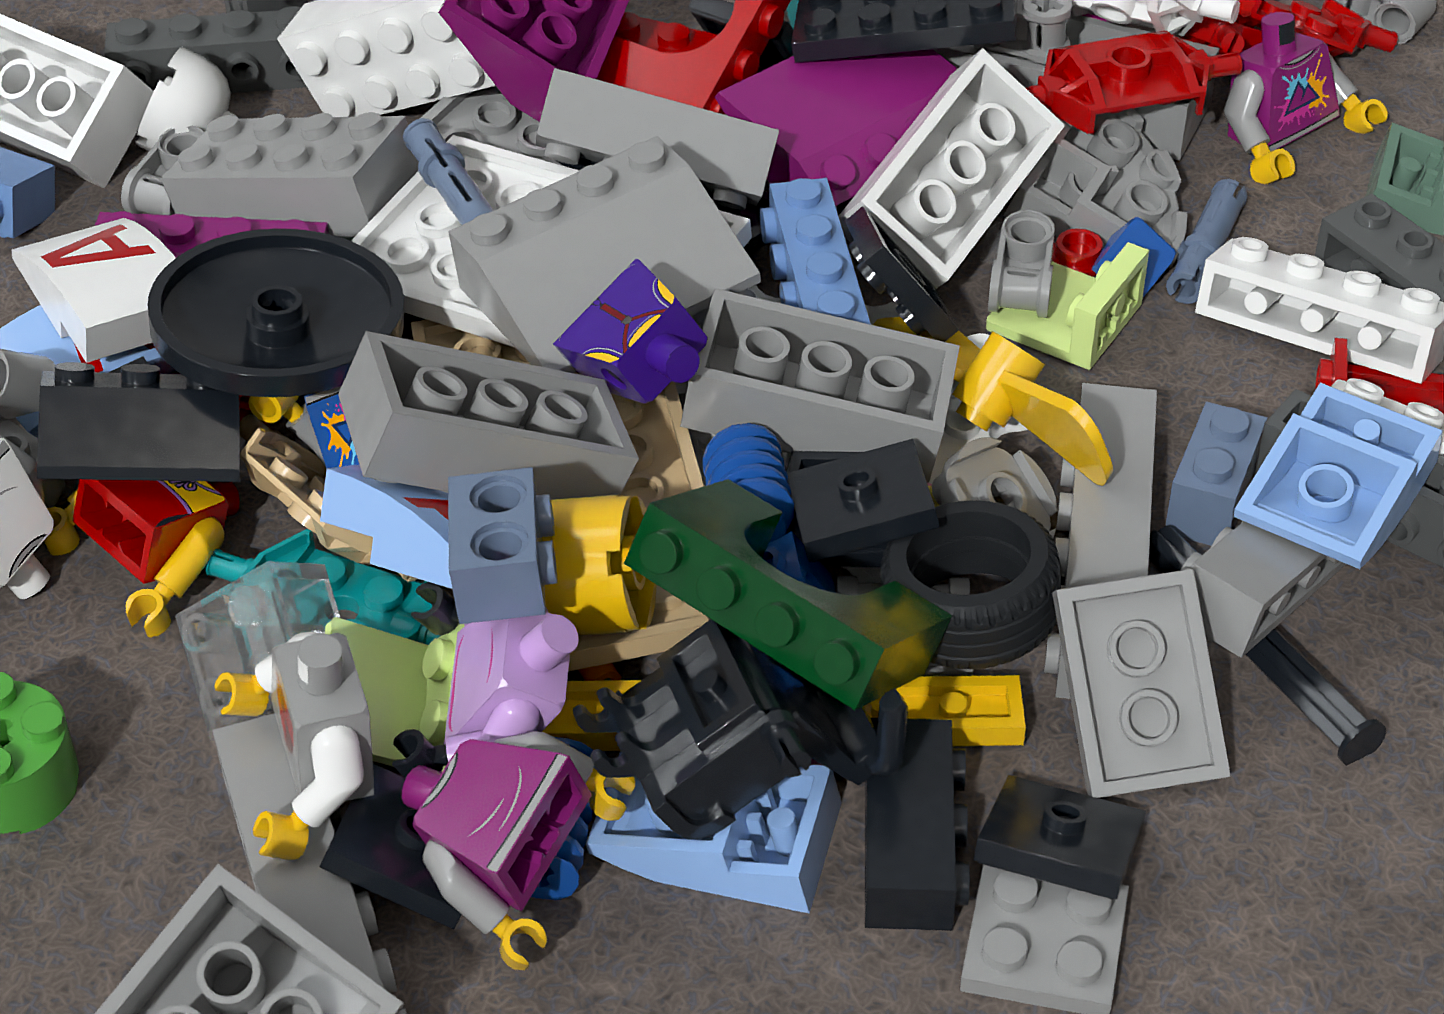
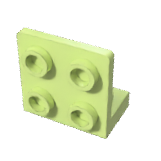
(1082, 309)
(402, 683)

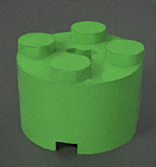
(35, 757)

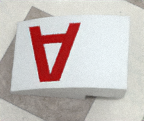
(96, 284)

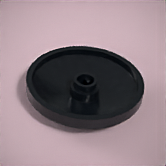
(272, 311)

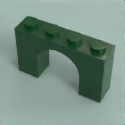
(710, 555)

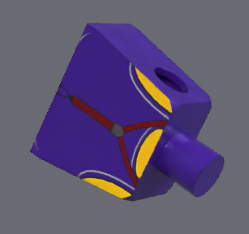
(634, 337)

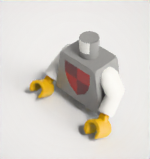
(321, 727)

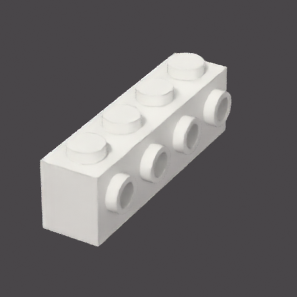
(1313, 304)

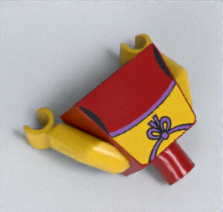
(152, 530)

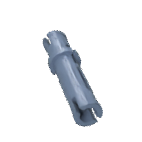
(444, 169)
(1207, 237)

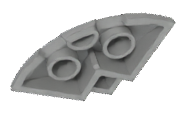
(1105, 181)

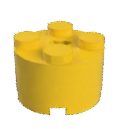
(590, 551)

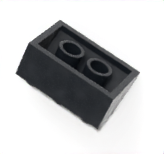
(135, 426)

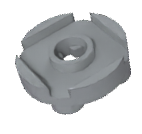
(987, 472)

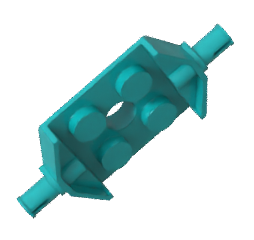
(377, 596)

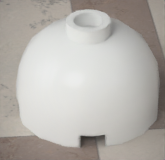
(188, 99)

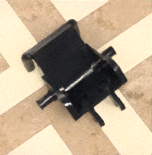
(729, 726)

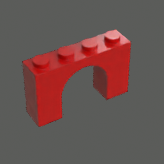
(701, 73)

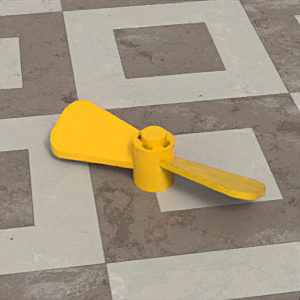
(1001, 385)

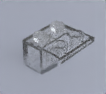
(245, 622)

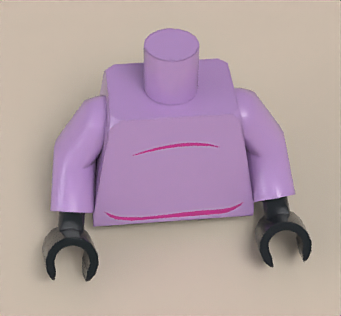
(503, 681)

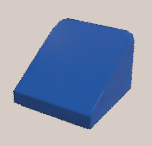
(1142, 235)

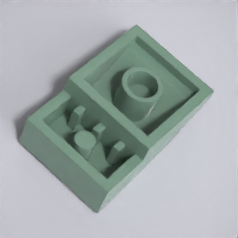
(1411, 176)

